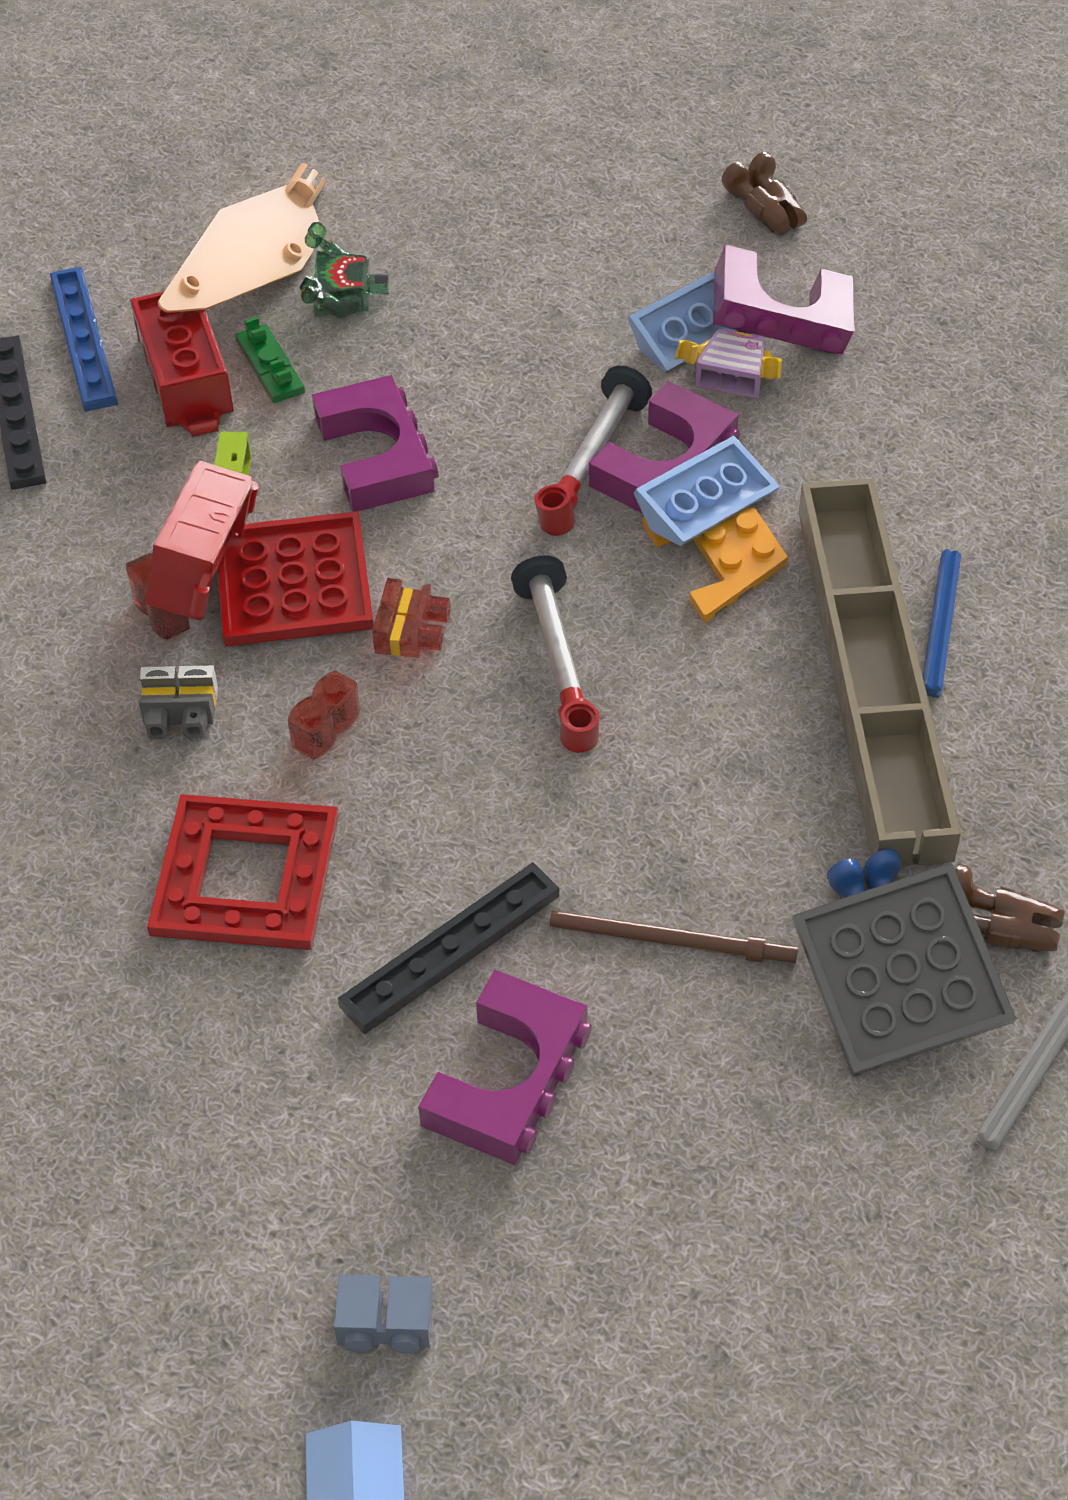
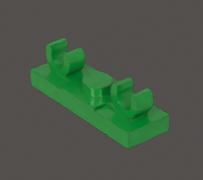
(269, 361)

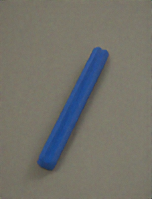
(941, 622)

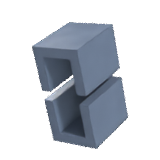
(360, 1312)

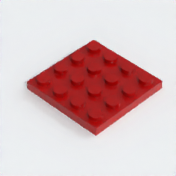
(295, 580)

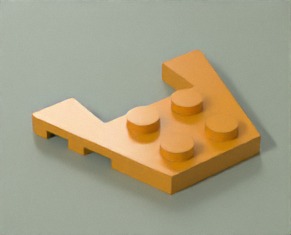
(740, 555)

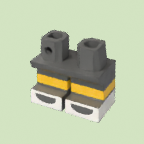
(177, 702)

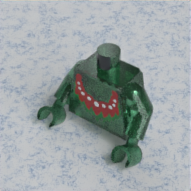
(340, 278)

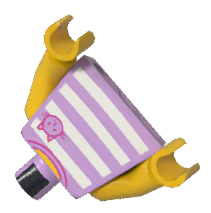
(731, 362)

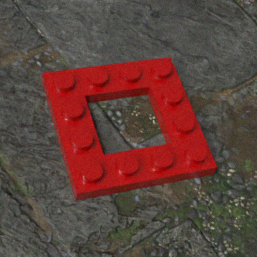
(286, 924)

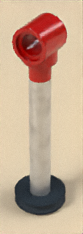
(624, 390)
(539, 580)

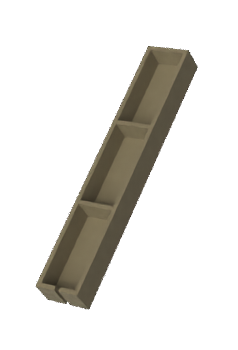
(877, 674)

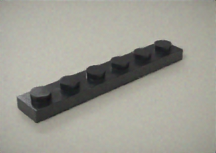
(18, 419)
(448, 948)

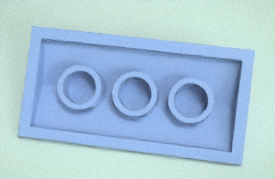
(679, 316)
(704, 492)
(355, 1462)

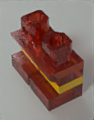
(403, 620)

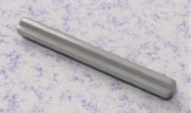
(1025, 1079)

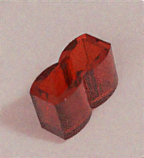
(163, 622)
(324, 714)

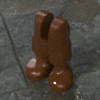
(764, 197)
(1014, 917)

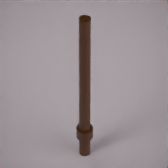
(753, 948)

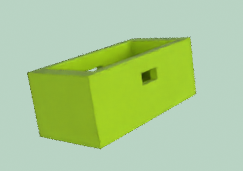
(234, 452)

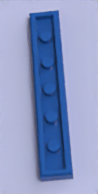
(83, 339)

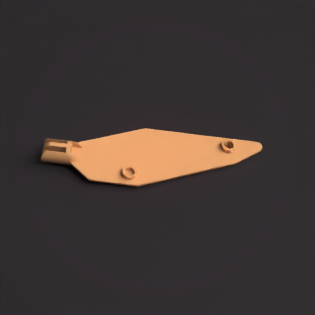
(247, 247)

